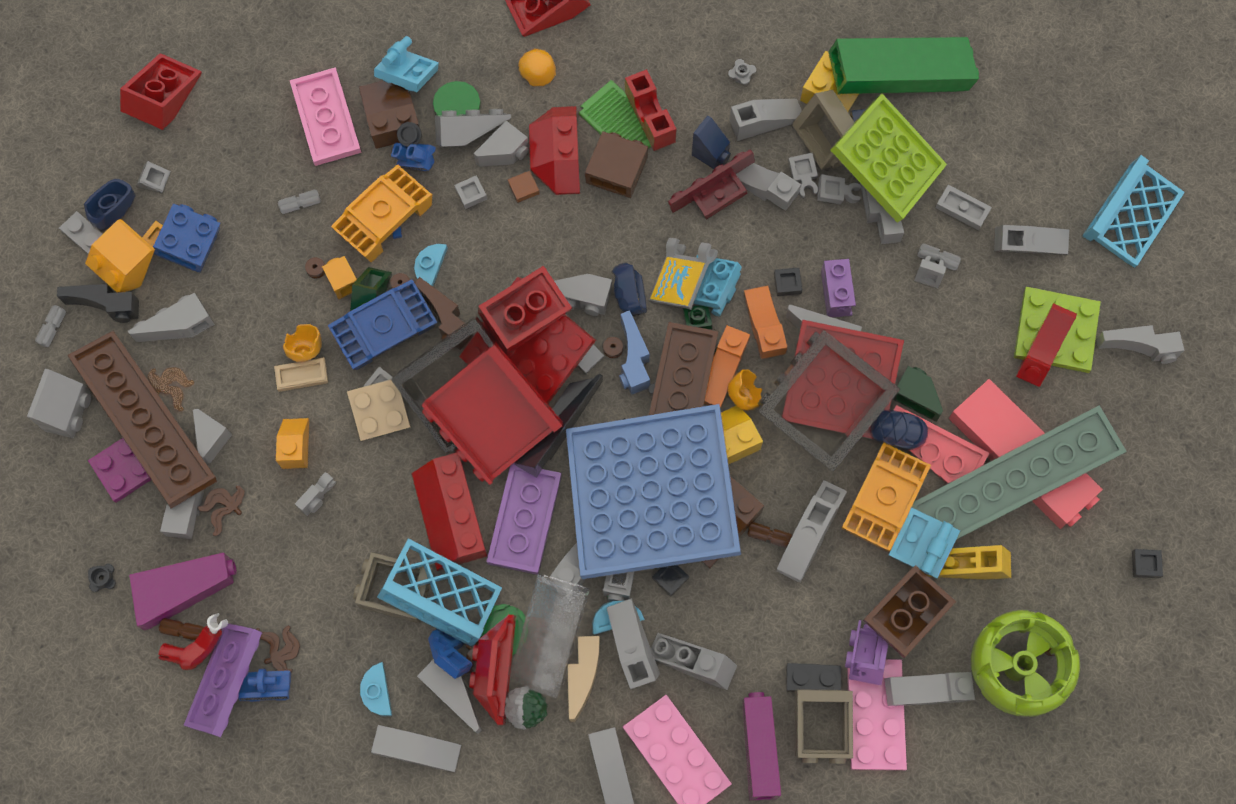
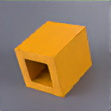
(340, 276)

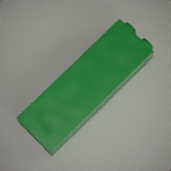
(903, 65)

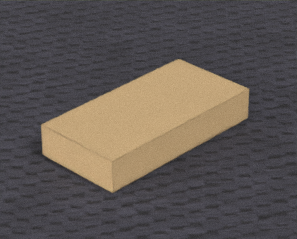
(301, 375)

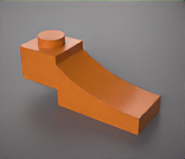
(765, 322)
(725, 364)

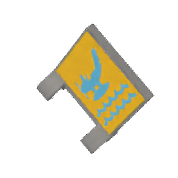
(681, 275)

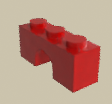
(644, 101)

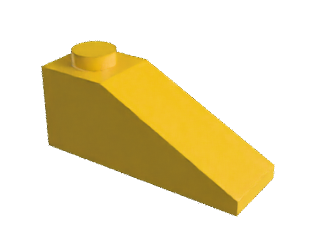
(978, 563)

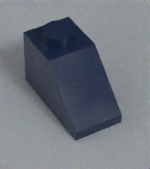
(710, 144)

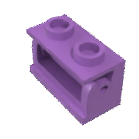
(838, 288)
(868, 655)

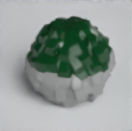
(525, 708)

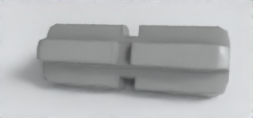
(293, 203)
(950, 260)
(48, 331)

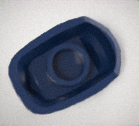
(109, 203)
(629, 289)
(899, 430)

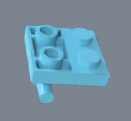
(405, 67)
(718, 285)
(924, 542)

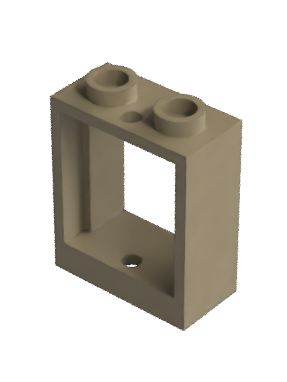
(811, 134)
(364, 589)
(835, 755)

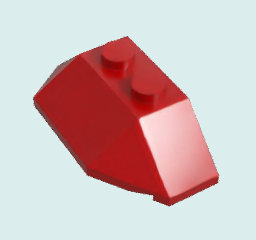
(555, 150)
(494, 668)

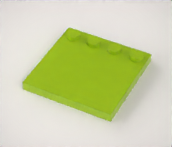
(889, 157)

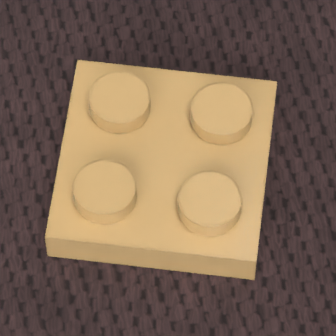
(378, 409)

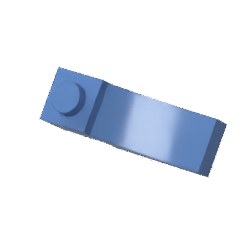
(633, 371)

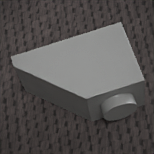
(502, 147)

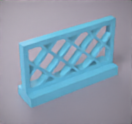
(1121, 195)
(425, 608)

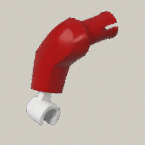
(199, 650)

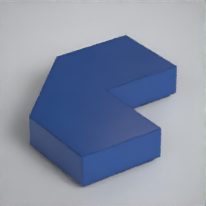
(445, 653)

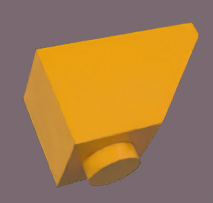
(293, 443)

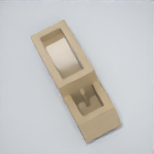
(582, 675)

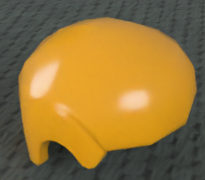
(537, 67)
(303, 344)
(743, 391)

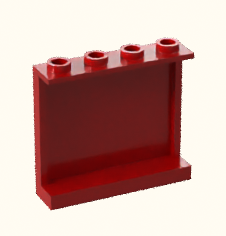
(491, 413)

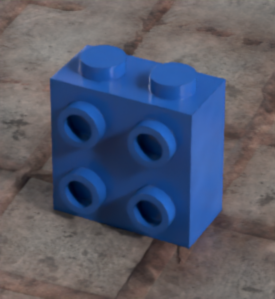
(186, 237)

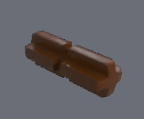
(764, 533)
(178, 629)

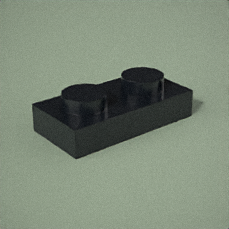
(812, 677)

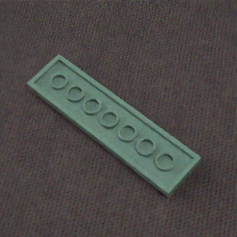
(1024, 473)

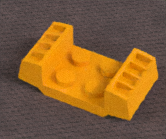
(381, 211)
(886, 497)

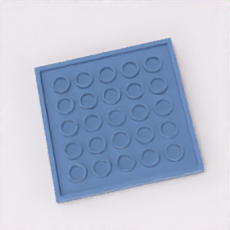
(652, 492)

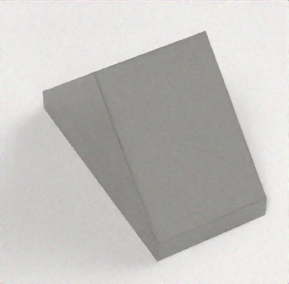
(209, 435)

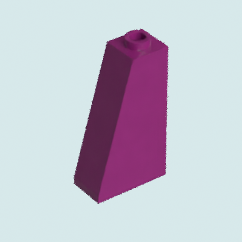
(176, 587)
(761, 748)

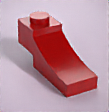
(1046, 345)

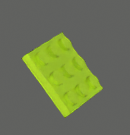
(1078, 346)

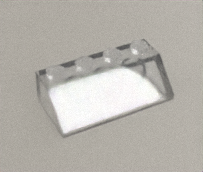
(549, 635)

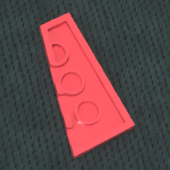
(947, 453)

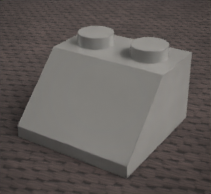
(59, 404)

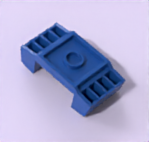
(382, 324)

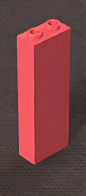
(1000, 427)

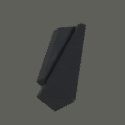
(569, 409)

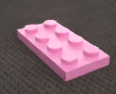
(325, 116)
(876, 726)
(676, 754)

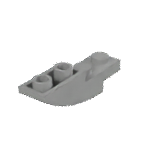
(811, 531)

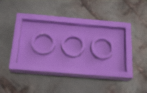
(524, 520)
(223, 679)

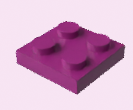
(119, 470)

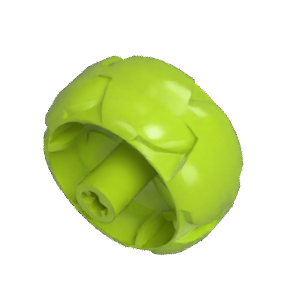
(1039, 695)

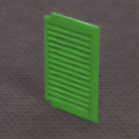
(612, 112)

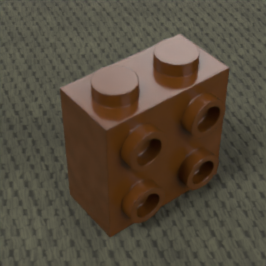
(616, 164)

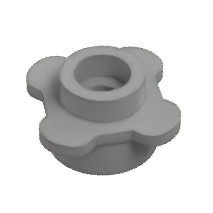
(742, 78)

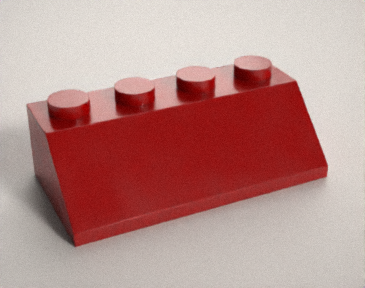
(449, 510)

